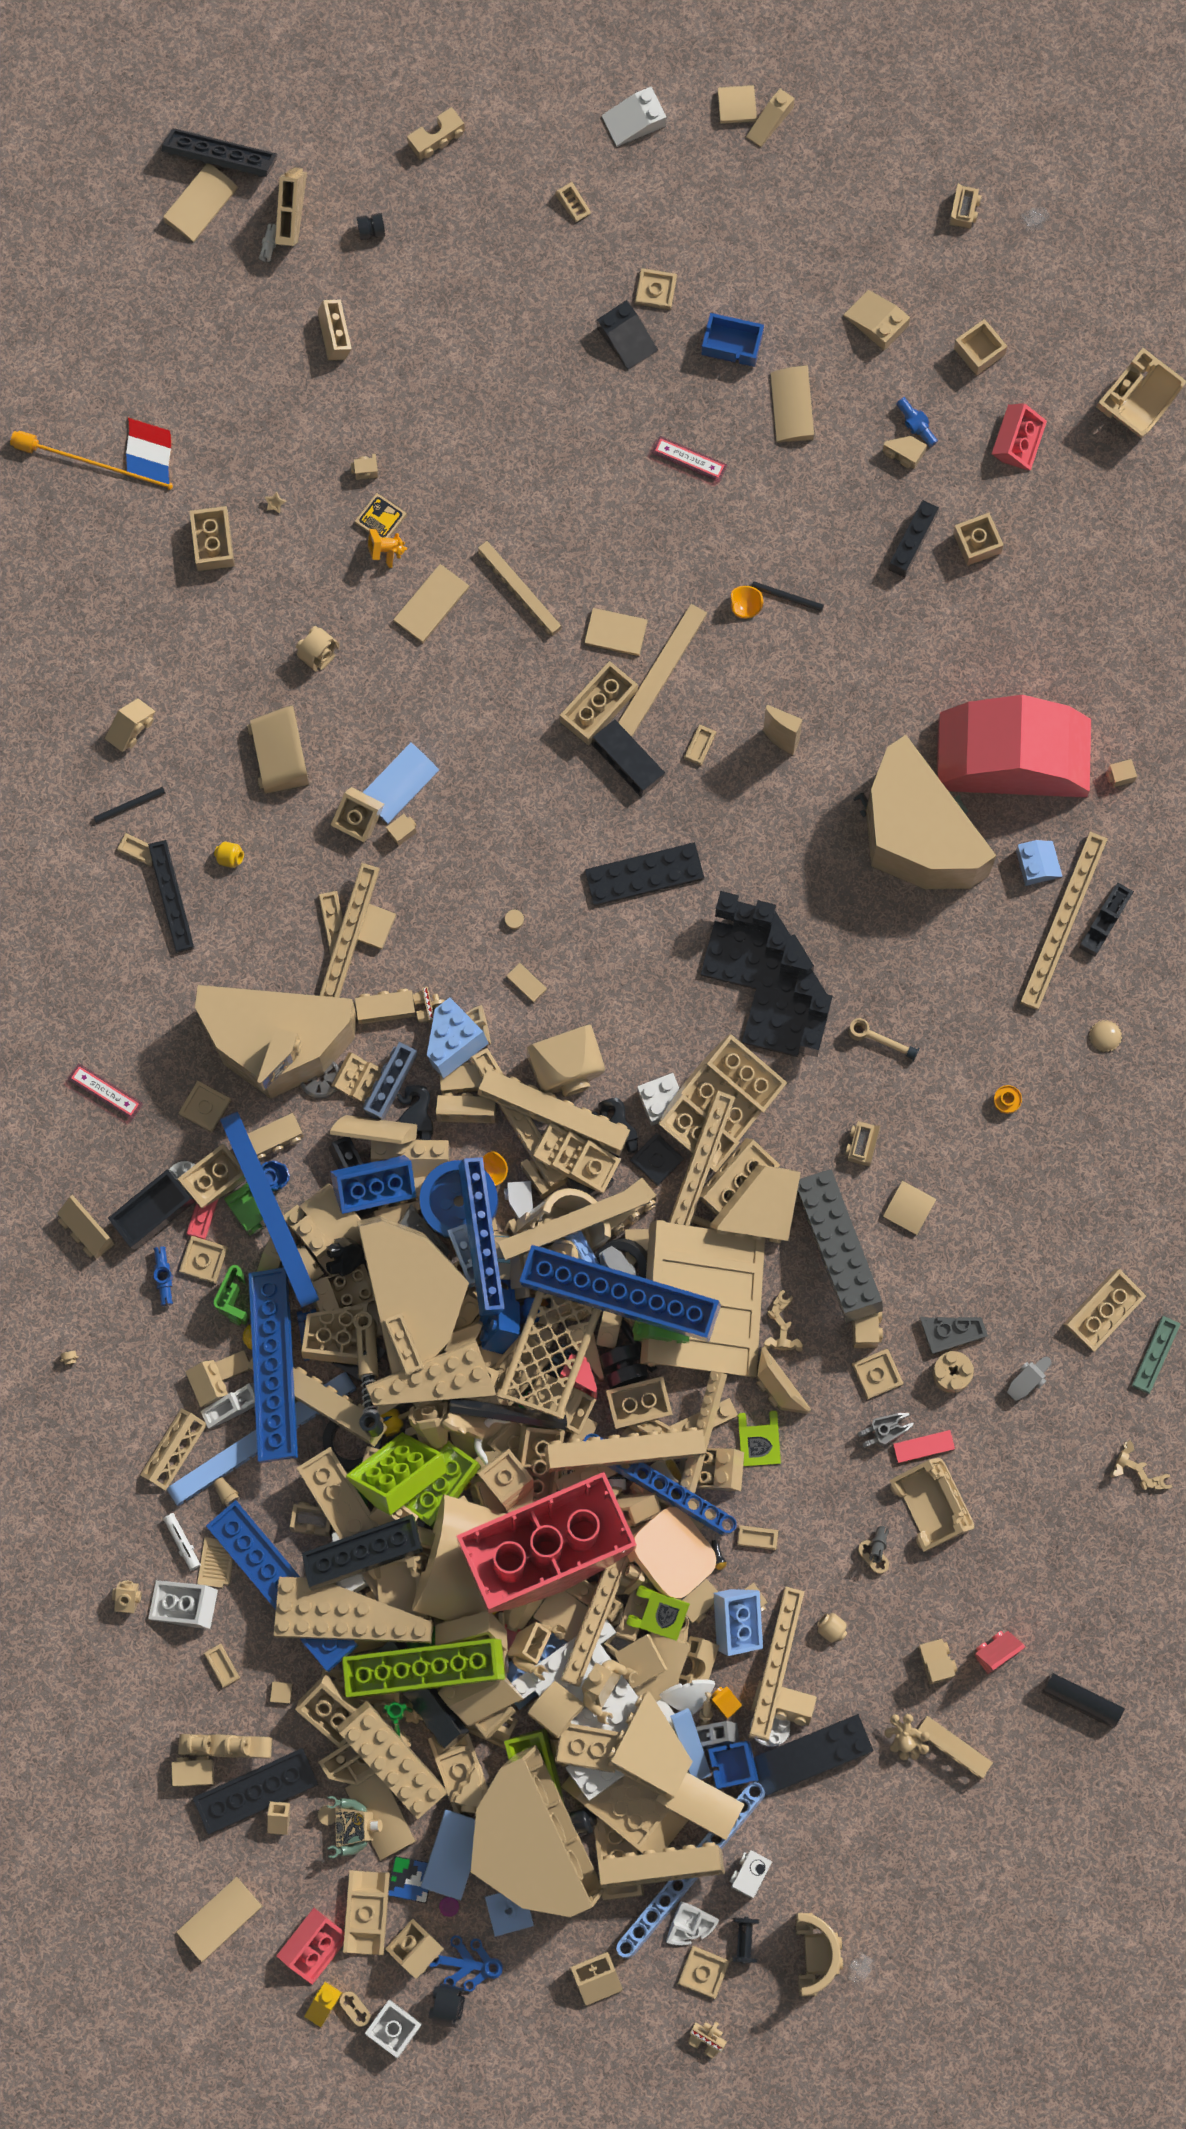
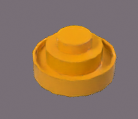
(1007, 1099)

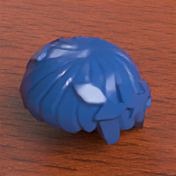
(276, 1174)

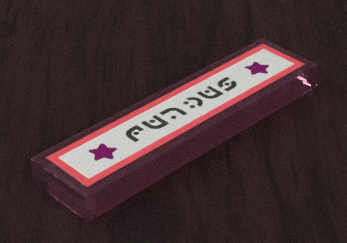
(689, 459)
(105, 1091)

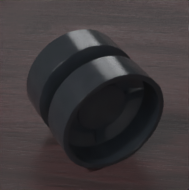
(622, 1359)

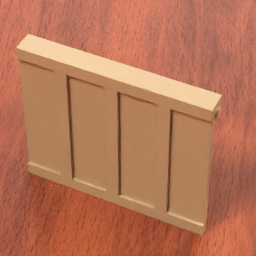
(717, 1268)

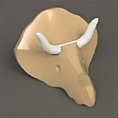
(472, 1432)

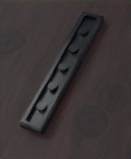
(171, 896)
(505, 1413)

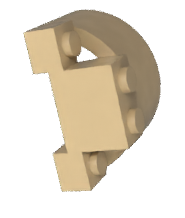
(1142, 402)
(563, 1203)
(322, 1223)
(821, 1953)

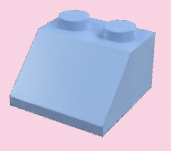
(1038, 861)

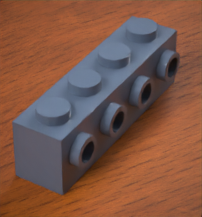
(390, 1082)

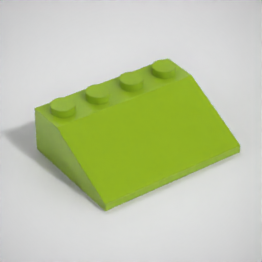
(397, 1473)

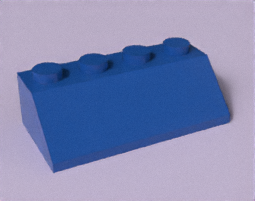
(373, 1184)

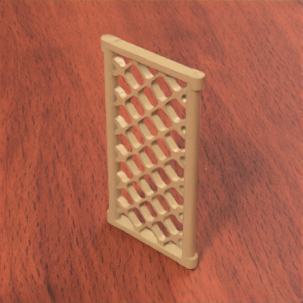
(559, 1413)

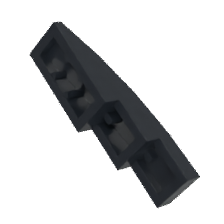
(1106, 919)

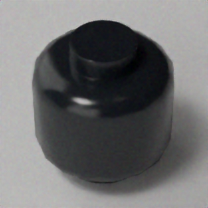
(583, 1821)

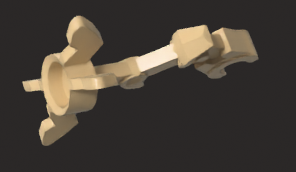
(782, 1343)
(1123, 1460)

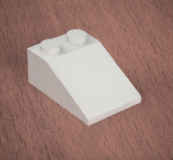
(635, 117)
(183, 1604)

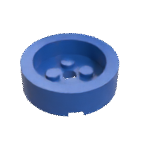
(438, 1197)

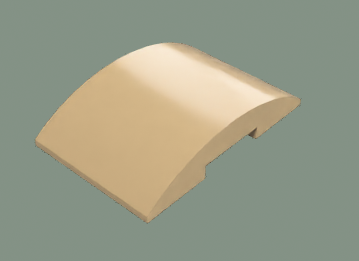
(734, 1072)
(447, 1584)

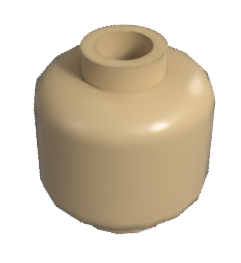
(832, 1627)

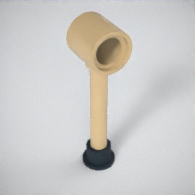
(910, 1052)

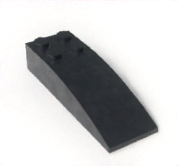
(812, 1754)

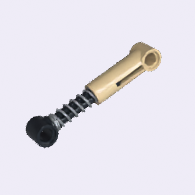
(368, 1370)

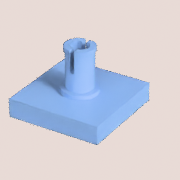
(507, 1915)

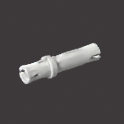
(192, 1562)

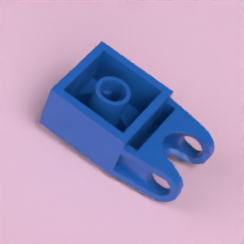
(503, 1329)

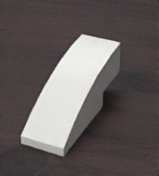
(229, 1406)

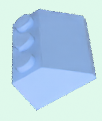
(738, 1621)

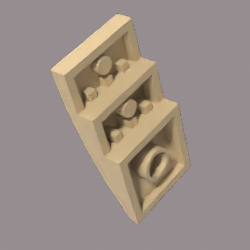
(576, 1158)

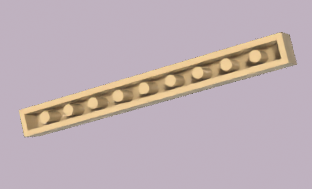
(517, 586)
(705, 1422)

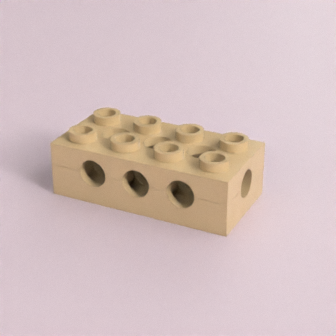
(735, 1166)

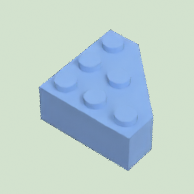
(453, 1038)

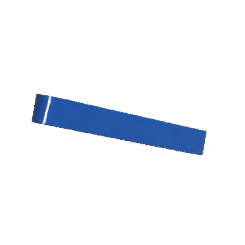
(685, 1495)

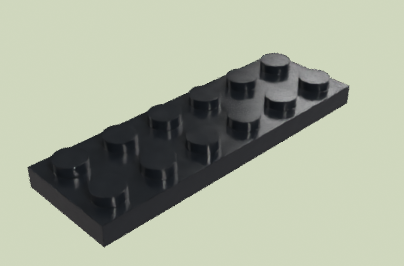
(219, 152)
(644, 874)
(361, 1552)
(255, 1791)

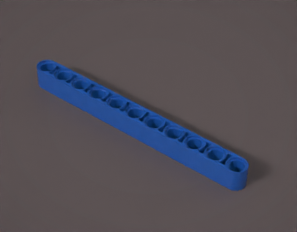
(269, 1209)

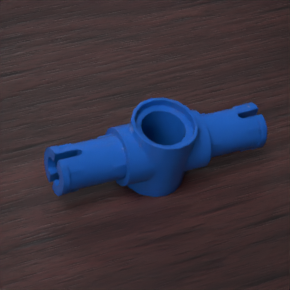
(917, 422)
(162, 1266)

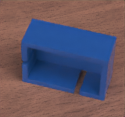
(732, 339)

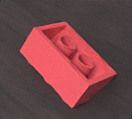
(1019, 436)
(584, 1380)
(312, 1946)

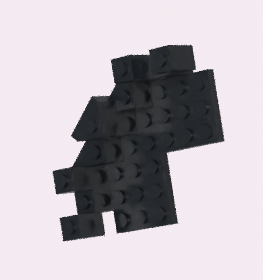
(762, 955)

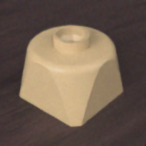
(566, 1061)

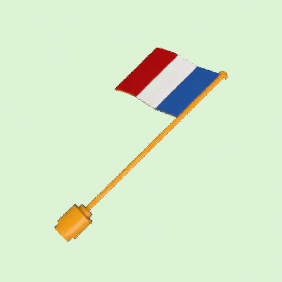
(146, 452)

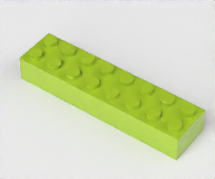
(423, 1668)

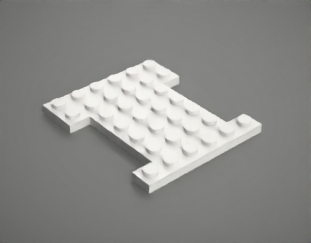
(619, 1704)

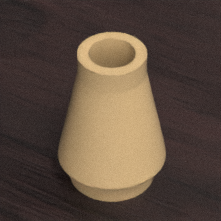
(226, 1492)

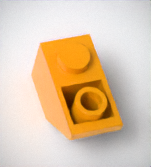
(725, 1702)

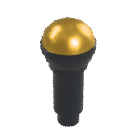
(720, 1560)

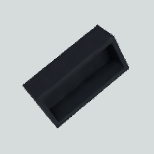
(151, 1209)

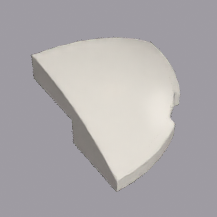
(688, 1695)
(689, 1924)

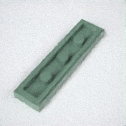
(1156, 1355)

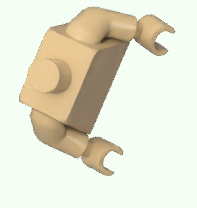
(530, 1645)
(600, 1685)

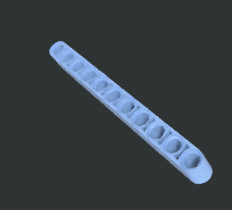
(242, 1450)
(675, 1896)

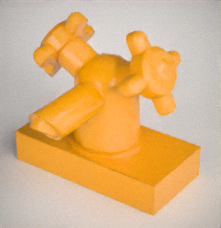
(390, 545)

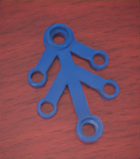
(469, 1964)

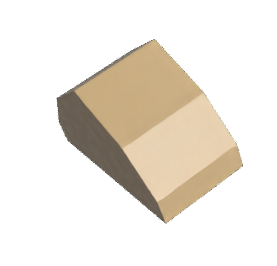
(919, 826)
(244, 1021)
(413, 1280)
(529, 1843)

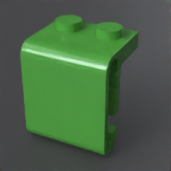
(245, 1209)
(227, 1297)
(645, 1331)

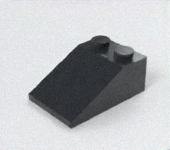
(626, 335)

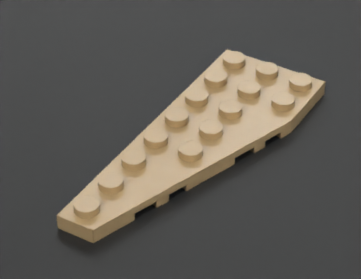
(342, 1615)

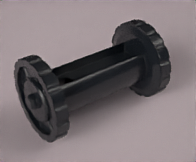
(744, 1944)

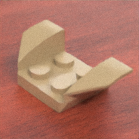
(507, 1479)

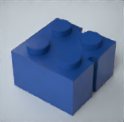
(734, 1765)

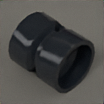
(371, 226)

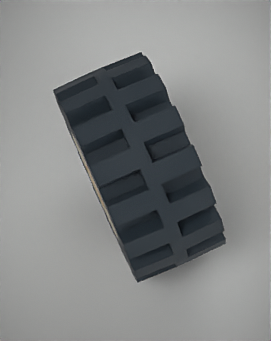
(559, 1359)

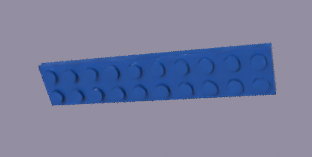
(273, 1365)
(264, 1566)

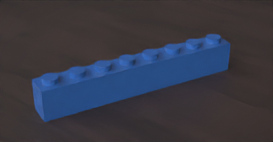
(481, 1236)

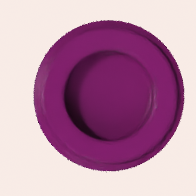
(449, 1906)

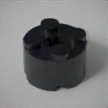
(447, 2005)

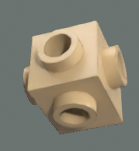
(126, 1597)

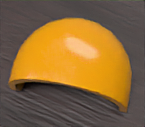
(746, 601)
(495, 1166)

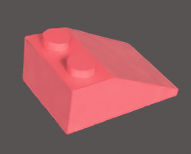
(998, 1651)

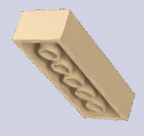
(392, 1760)
(661, 1866)

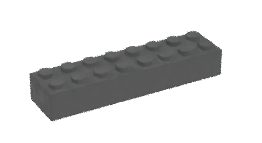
(839, 1246)

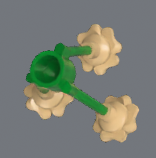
(396, 1712)

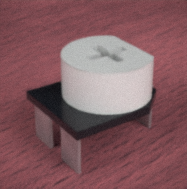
(618, 1482)

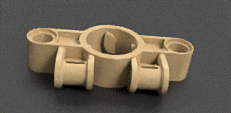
(225, 1746)

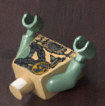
(353, 1827)

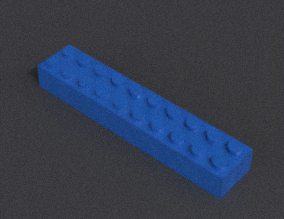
(620, 1293)

